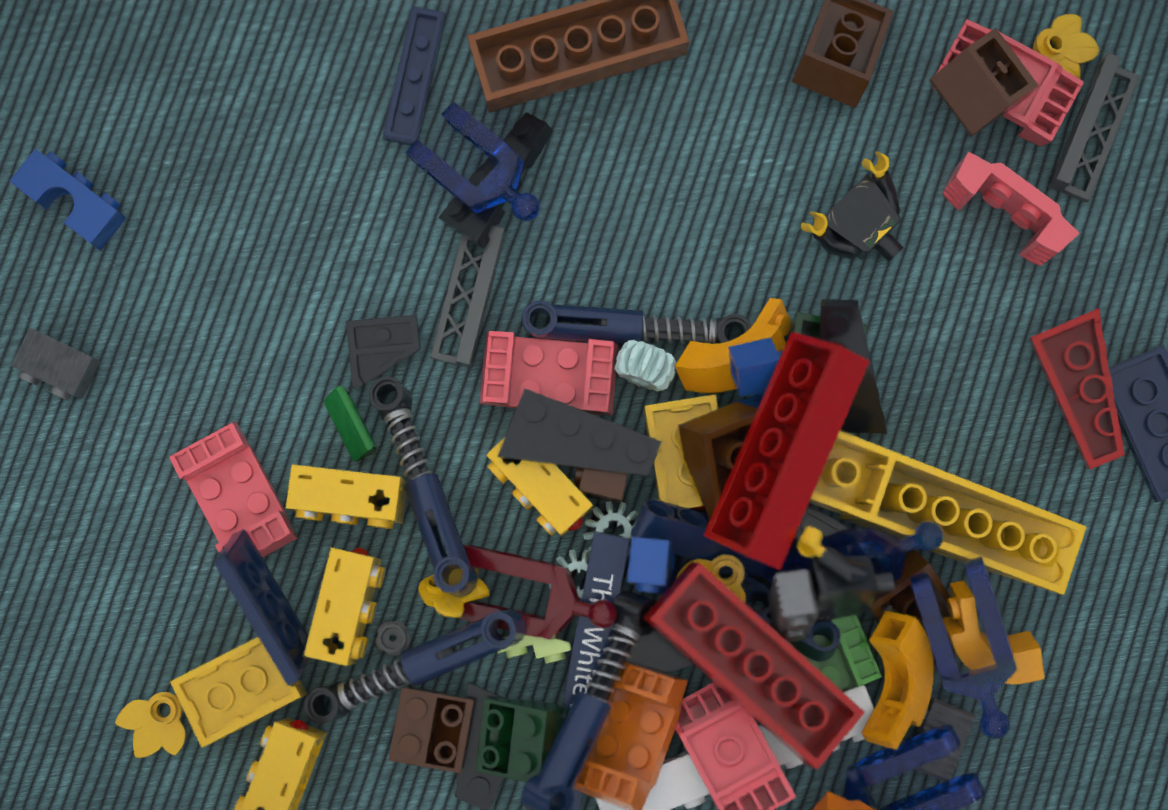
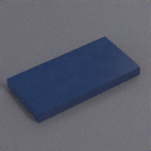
(1142, 412)
(264, 605)

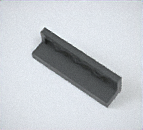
(1086, 122)
(478, 303)

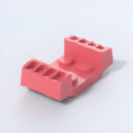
(1048, 104)
(1017, 197)
(561, 370)
(234, 490)
(731, 752)

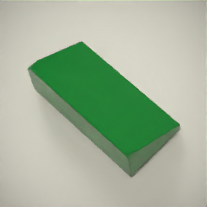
(349, 424)

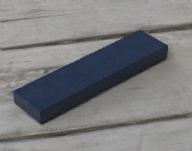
(414, 76)

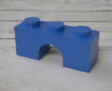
(45, 180)
(753, 368)
(652, 565)

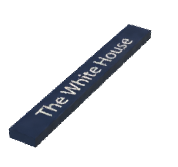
(601, 582)

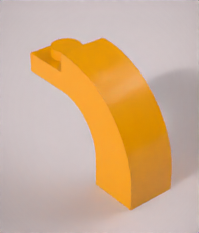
(707, 365)
(973, 645)
(907, 680)

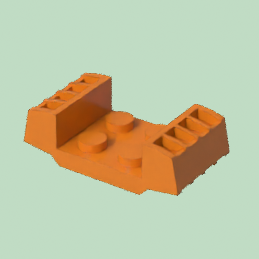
(634, 737)

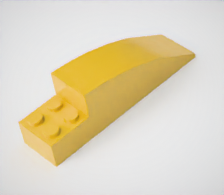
(900, 493)

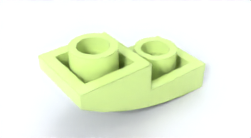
(551, 650)

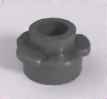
(383, 639)

